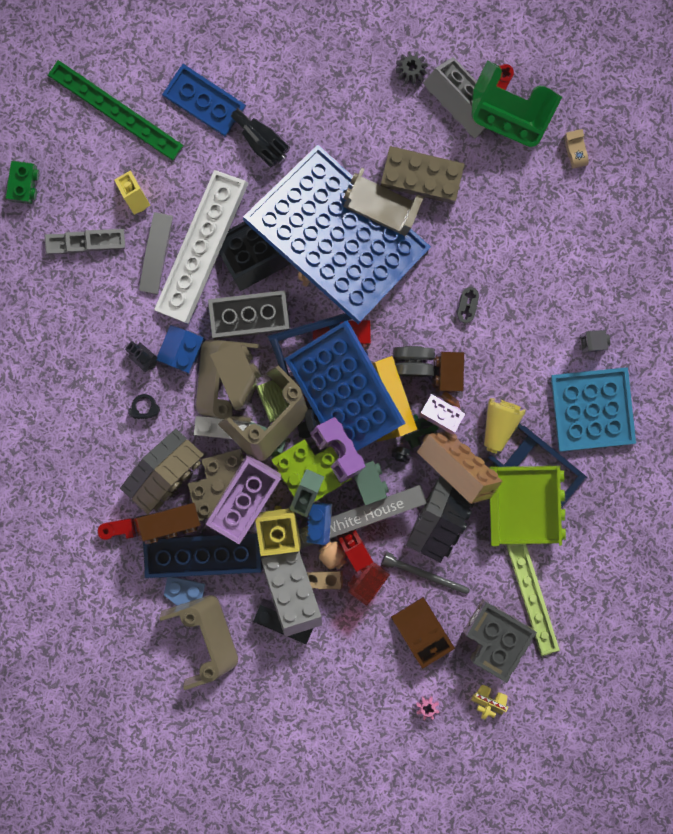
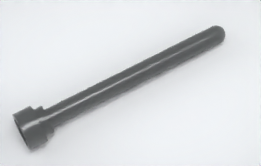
(390, 561)

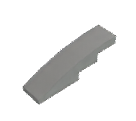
(84, 241)
(156, 253)

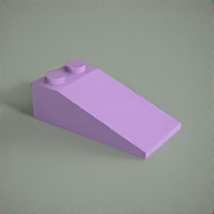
(243, 499)

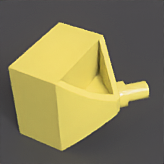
(277, 531)

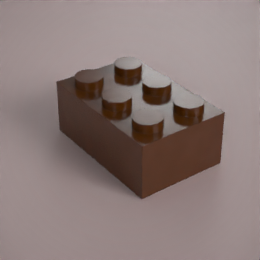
(167, 523)

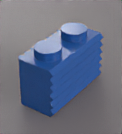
(319, 523)

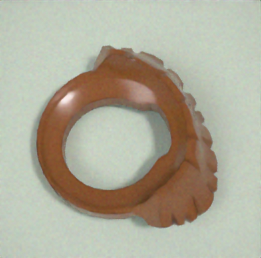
(450, 399)

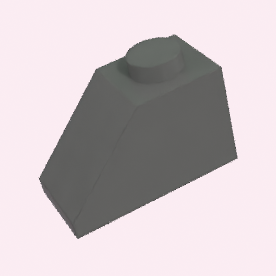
(594, 341)

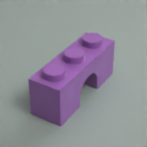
(333, 435)

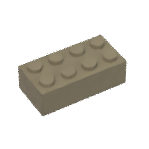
(422, 175)

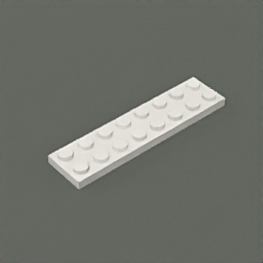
(201, 246)

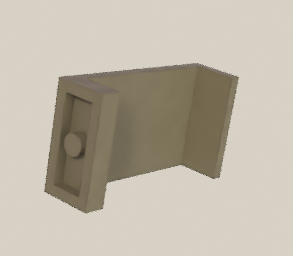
(381, 204)

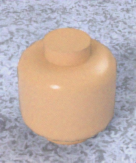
(332, 555)

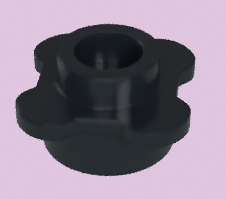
(401, 454)

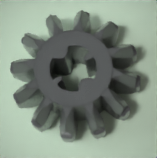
(404, 65)

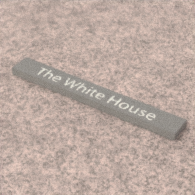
(371, 513)

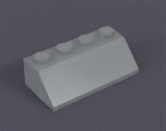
(454, 90)

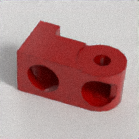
(110, 529)

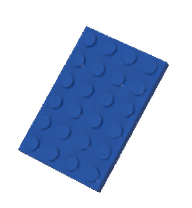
(345, 386)

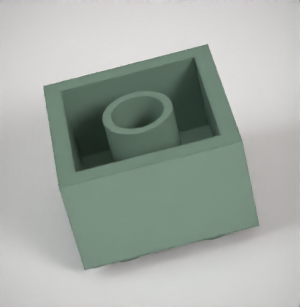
(370, 483)

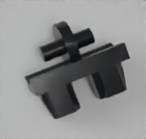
(141, 356)

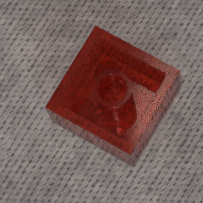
(368, 582)

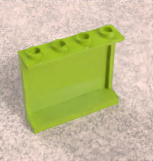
(528, 506)

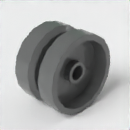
(414, 360)

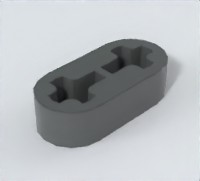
(472, 306)

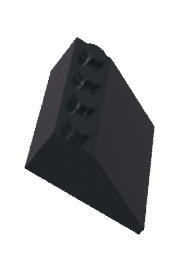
(249, 256)

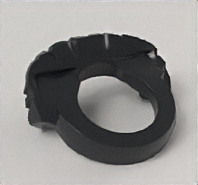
(153, 411)

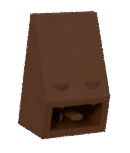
(422, 632)

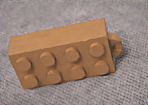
(459, 466)

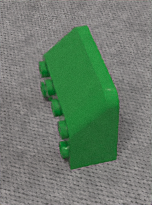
(510, 114)

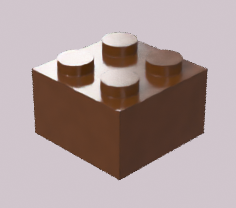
(449, 372)

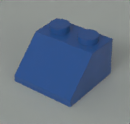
(180, 349)

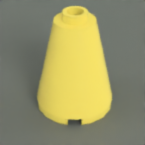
(501, 423)

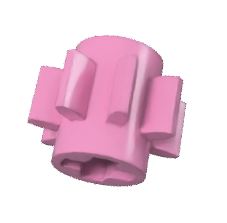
(430, 713)

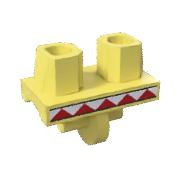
(482, 698)

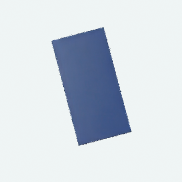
(203, 100)

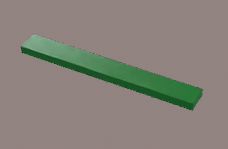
(115, 110)

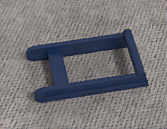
(332, 322)
(527, 445)

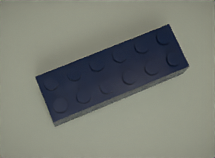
(201, 556)

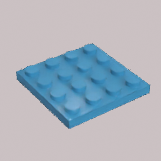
(593, 409)

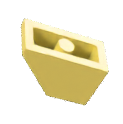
(132, 192)

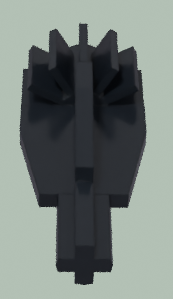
(262, 139)

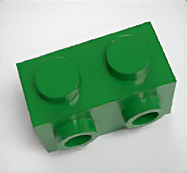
(22, 182)

